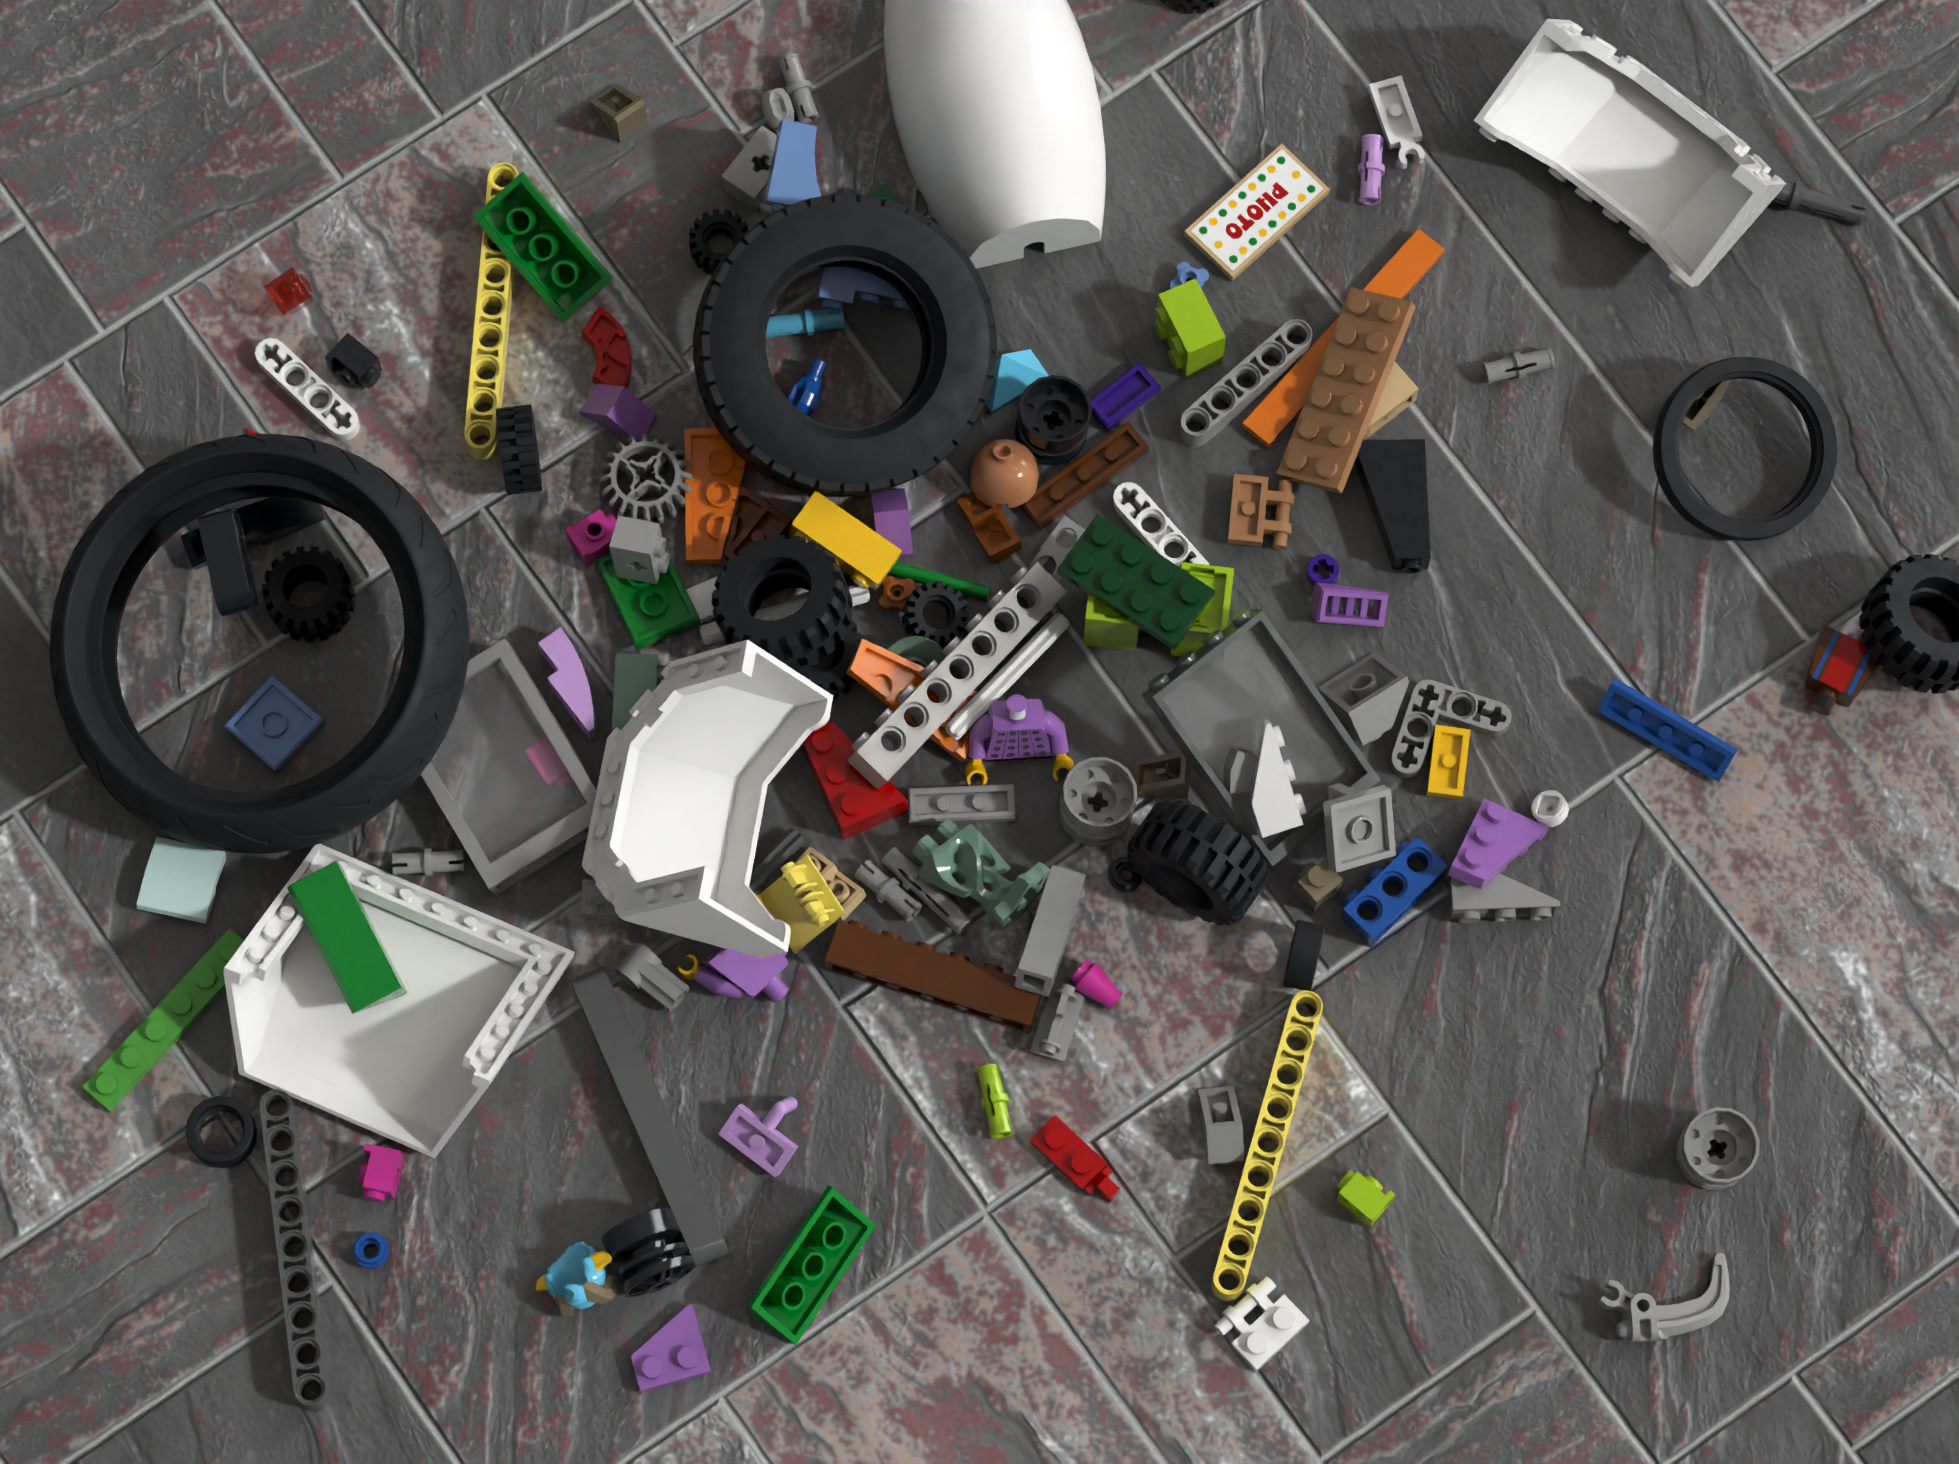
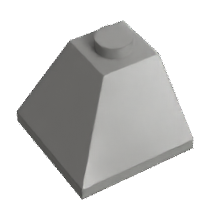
(1366, 697)

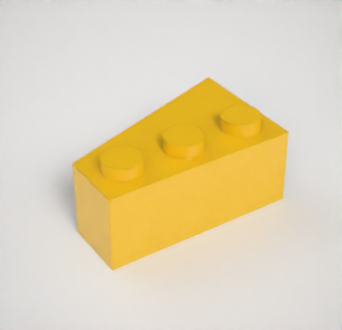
(853, 544)

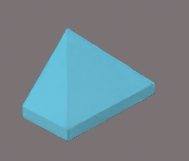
(1012, 376)

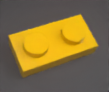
(1448, 762)

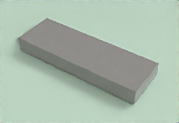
(961, 804)

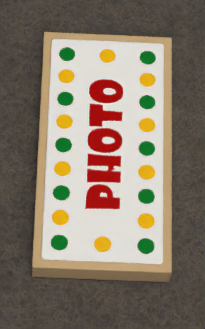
(1256, 212)

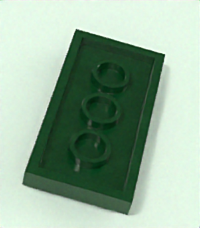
(1135, 581)

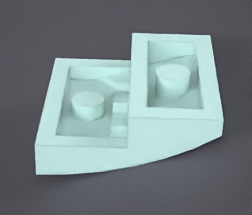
(181, 880)

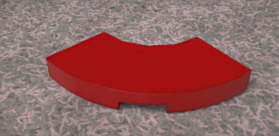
(610, 348)

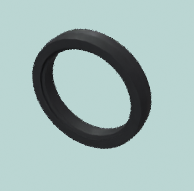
(1821, 435)

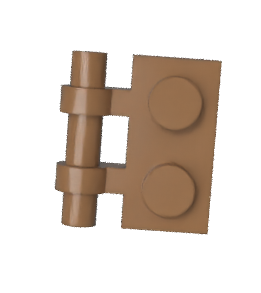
(1248, 511)

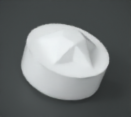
(1550, 808)

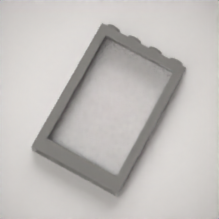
(509, 773)

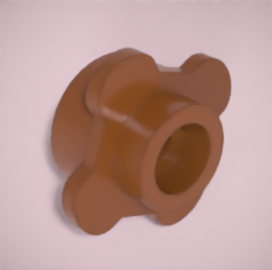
(890, 585)

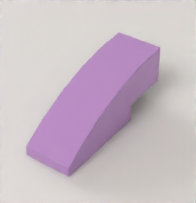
(569, 680)

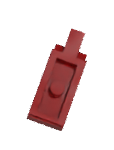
(1074, 1159)

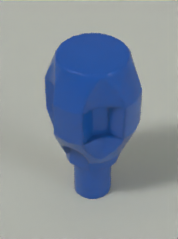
(806, 391)

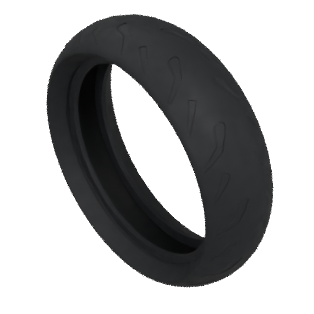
(130, 533)

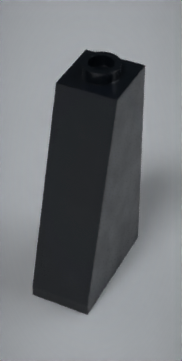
(1398, 496)

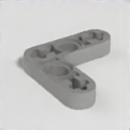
(1442, 710)

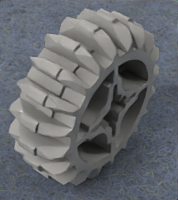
(626, 463)

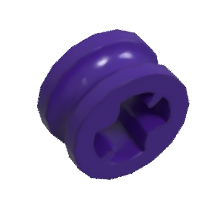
(1330, 565)

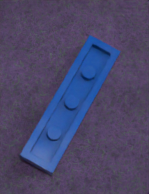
(1666, 730)

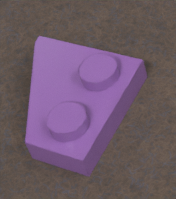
(672, 1354)

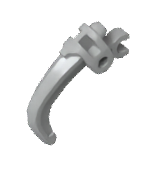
(1651, 1322)

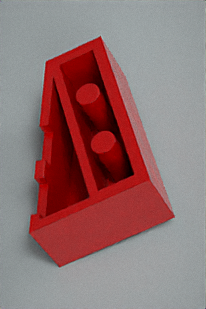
(849, 796)

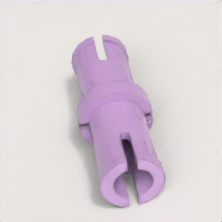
(1371, 169)

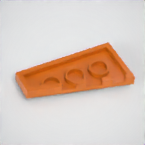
(713, 494)
(889, 675)

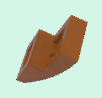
(989, 528)

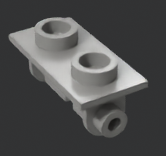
(1058, 1022)

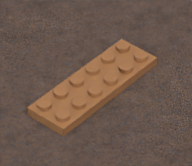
(1346, 390)

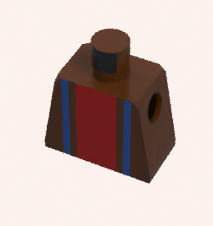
(1838, 670)

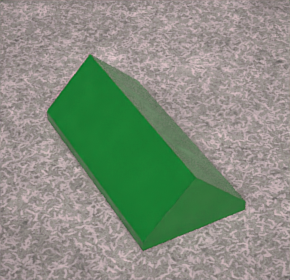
(543, 247)
(346, 938)
(810, 1266)

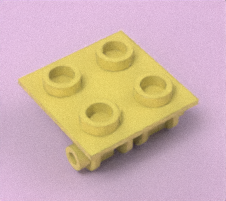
(802, 902)

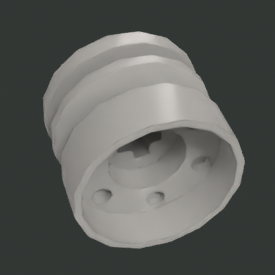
(1102, 783)
(1724, 1129)

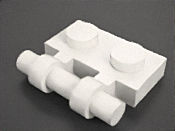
(1269, 1332)

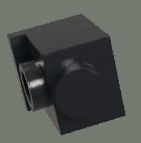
(354, 362)

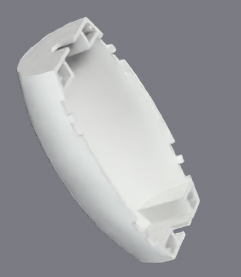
(998, 122)

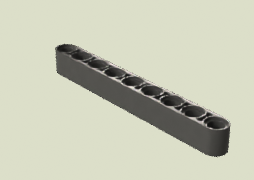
(649, 1116)
(299, 1266)

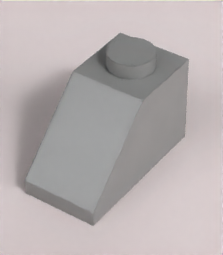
(1221, 1125)

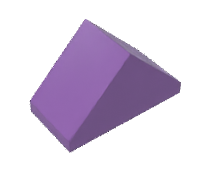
(618, 411)
(892, 518)

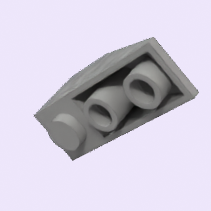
(1500, 900)

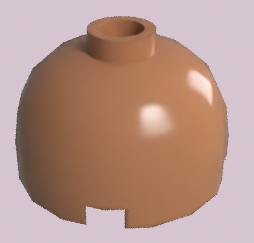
(1003, 473)

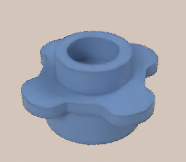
(1185, 272)

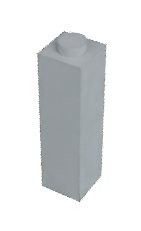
(1050, 930)

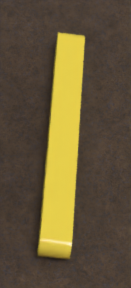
(489, 327)
(1263, 1161)

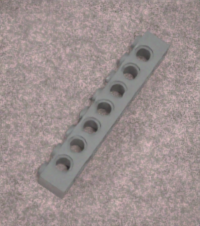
(1041, 594)

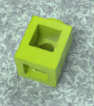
(1363, 1197)

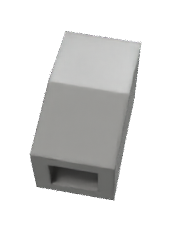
(1239, 770)

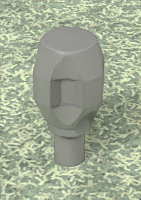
(776, 107)

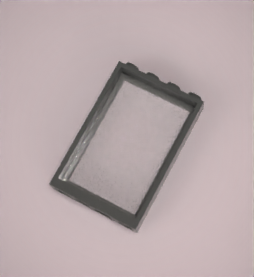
(1221, 701)

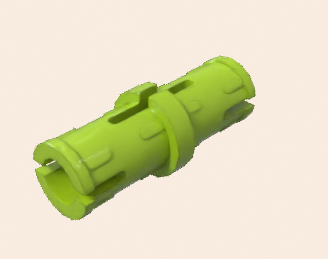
(994, 1101)

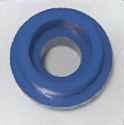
(365, 1241)

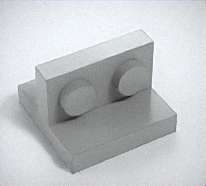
(1358, 826)

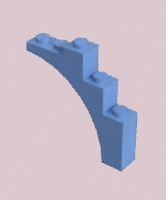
(795, 179)

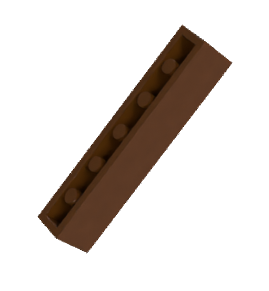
(931, 975)

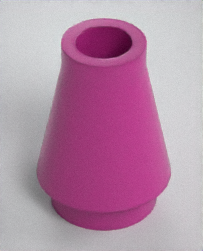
(1095, 983)

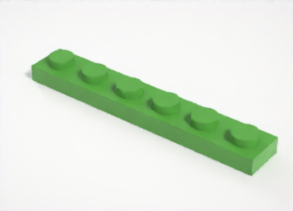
(163, 1025)

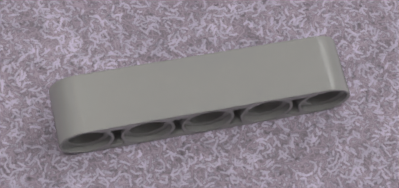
(1239, 397)

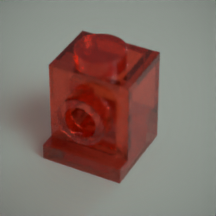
(290, 292)

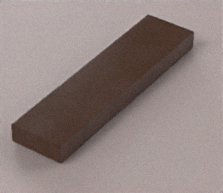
(1084, 475)

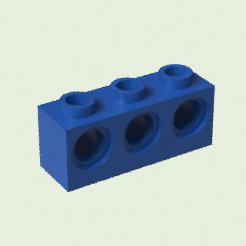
(1392, 908)

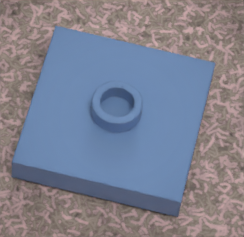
(274, 724)

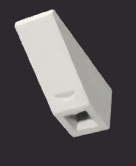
(1272, 795)

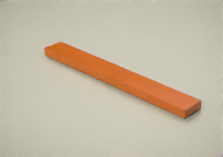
(1289, 395)

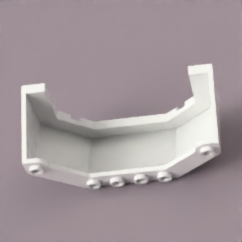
(1631, 147)
(689, 793)

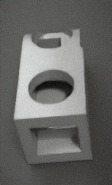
(1058, 546)

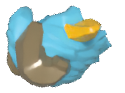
(579, 1279)

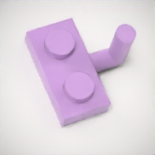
(759, 1137)

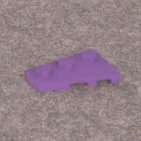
(1493, 842)

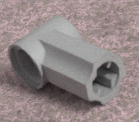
(645, 971)

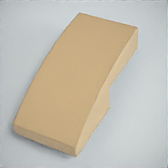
(844, 889)

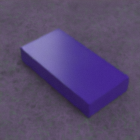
(1123, 396)

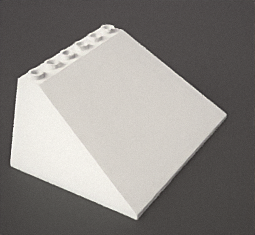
(409, 1062)

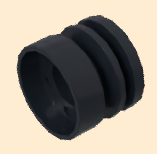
(1055, 402)
(650, 1258)

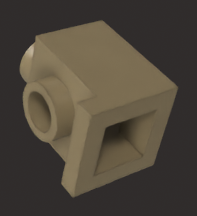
(1317, 885)

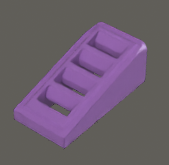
(1323, 590)

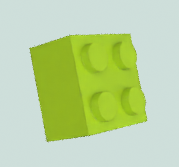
(1189, 328)

